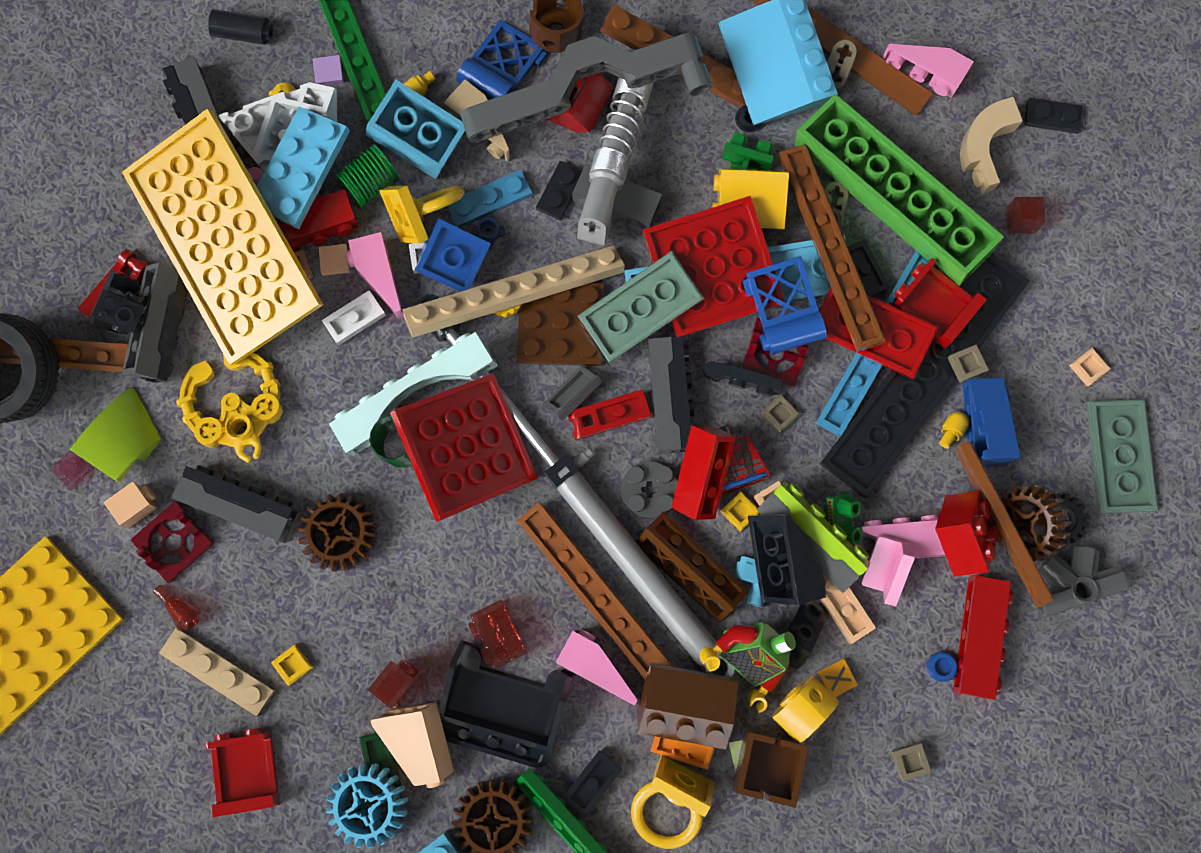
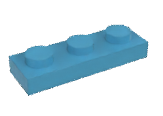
(490, 198)

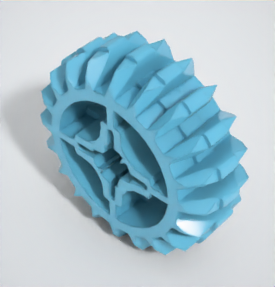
(371, 816)

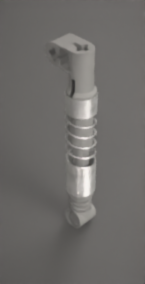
(611, 160)

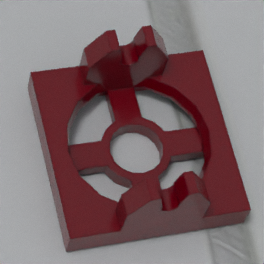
(789, 376)
(143, 542)

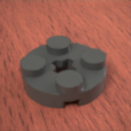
(637, 478)

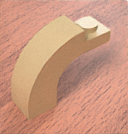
(993, 121)

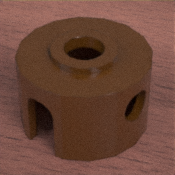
(550, 12)

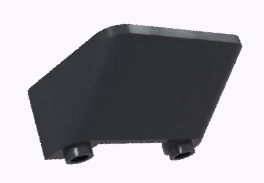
(500, 710)

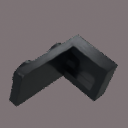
(806, 630)

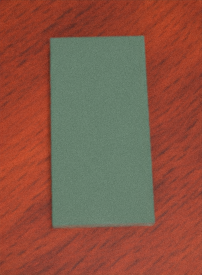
(640, 307)
(1122, 456)

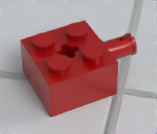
(967, 533)

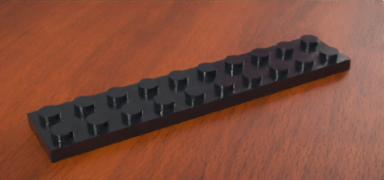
(904, 403)

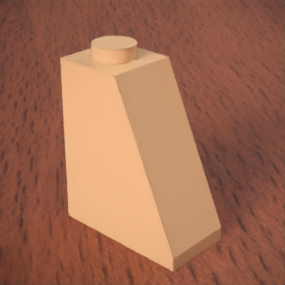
(416, 742)

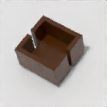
(770, 769)

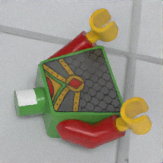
(756, 654)

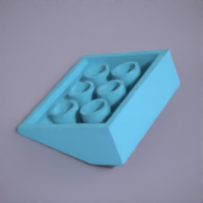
(778, 60)

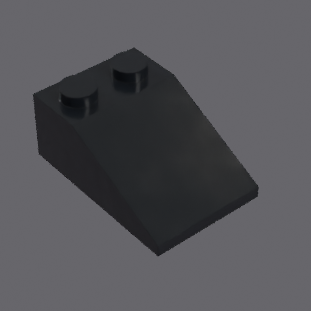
(784, 561)

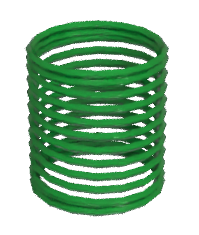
(362, 170)

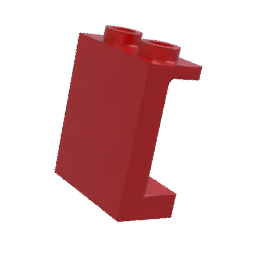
(938, 301)
(243, 772)

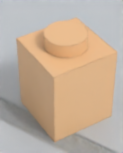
(131, 504)

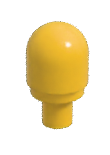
(420, 84)
(955, 428)

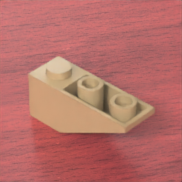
(467, 96)

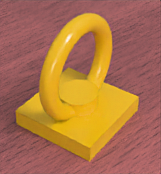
(408, 212)
(682, 787)

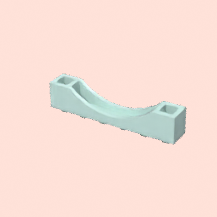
(464, 361)

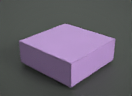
(328, 70)

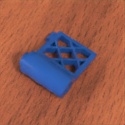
(487, 75)
(793, 328)

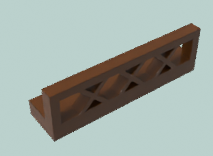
(693, 565)

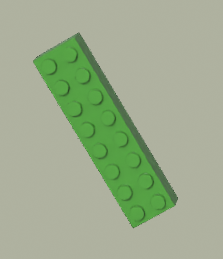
(898, 190)

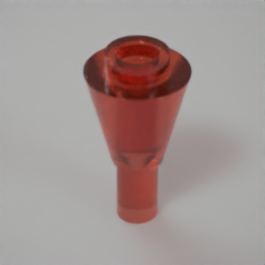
(181, 612)

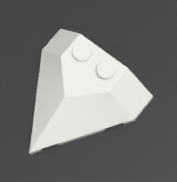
(264, 122)

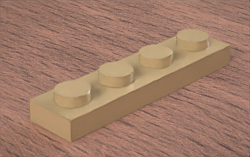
(217, 672)

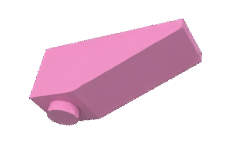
(374, 266)
(590, 662)

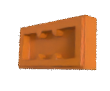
(684, 752)

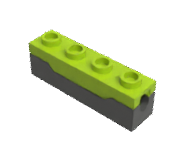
(836, 555)

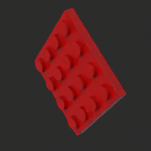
(716, 254)
(464, 446)

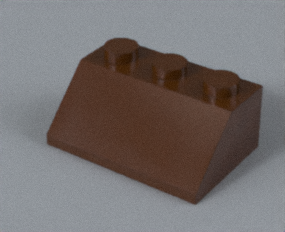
(687, 706)

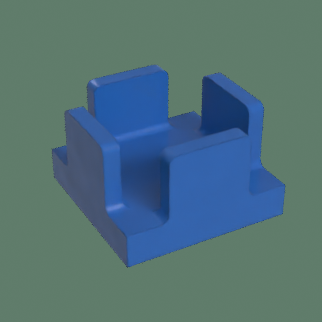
(451, 256)

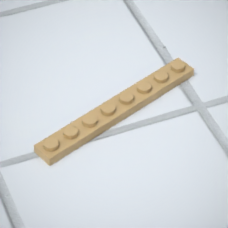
(512, 291)

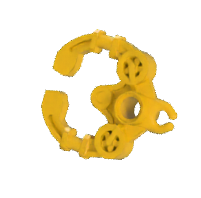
(234, 412)

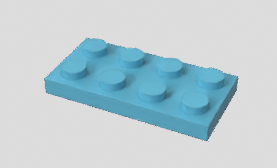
(301, 165)

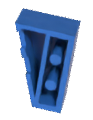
(991, 421)

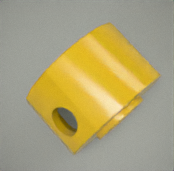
(804, 710)

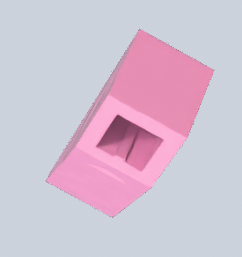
(944, 63)
(921, 534)

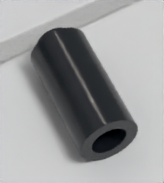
(239, 27)

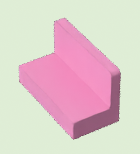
(889, 567)

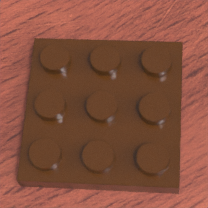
(554, 333)

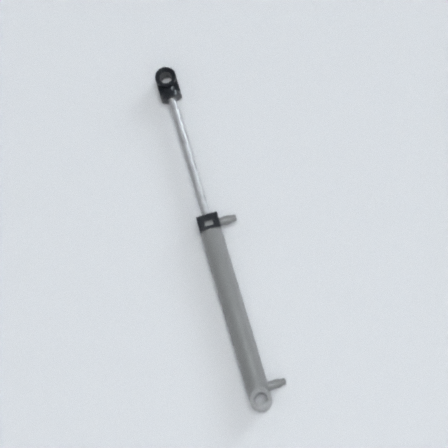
(610, 533)

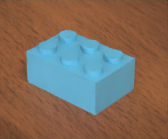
(415, 129)

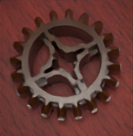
(341, 520)
(1046, 527)
(507, 820)

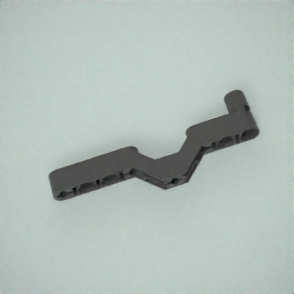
(582, 60)

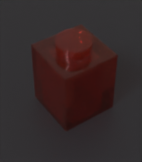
(1025, 215)

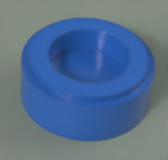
(942, 667)

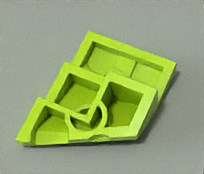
(118, 436)

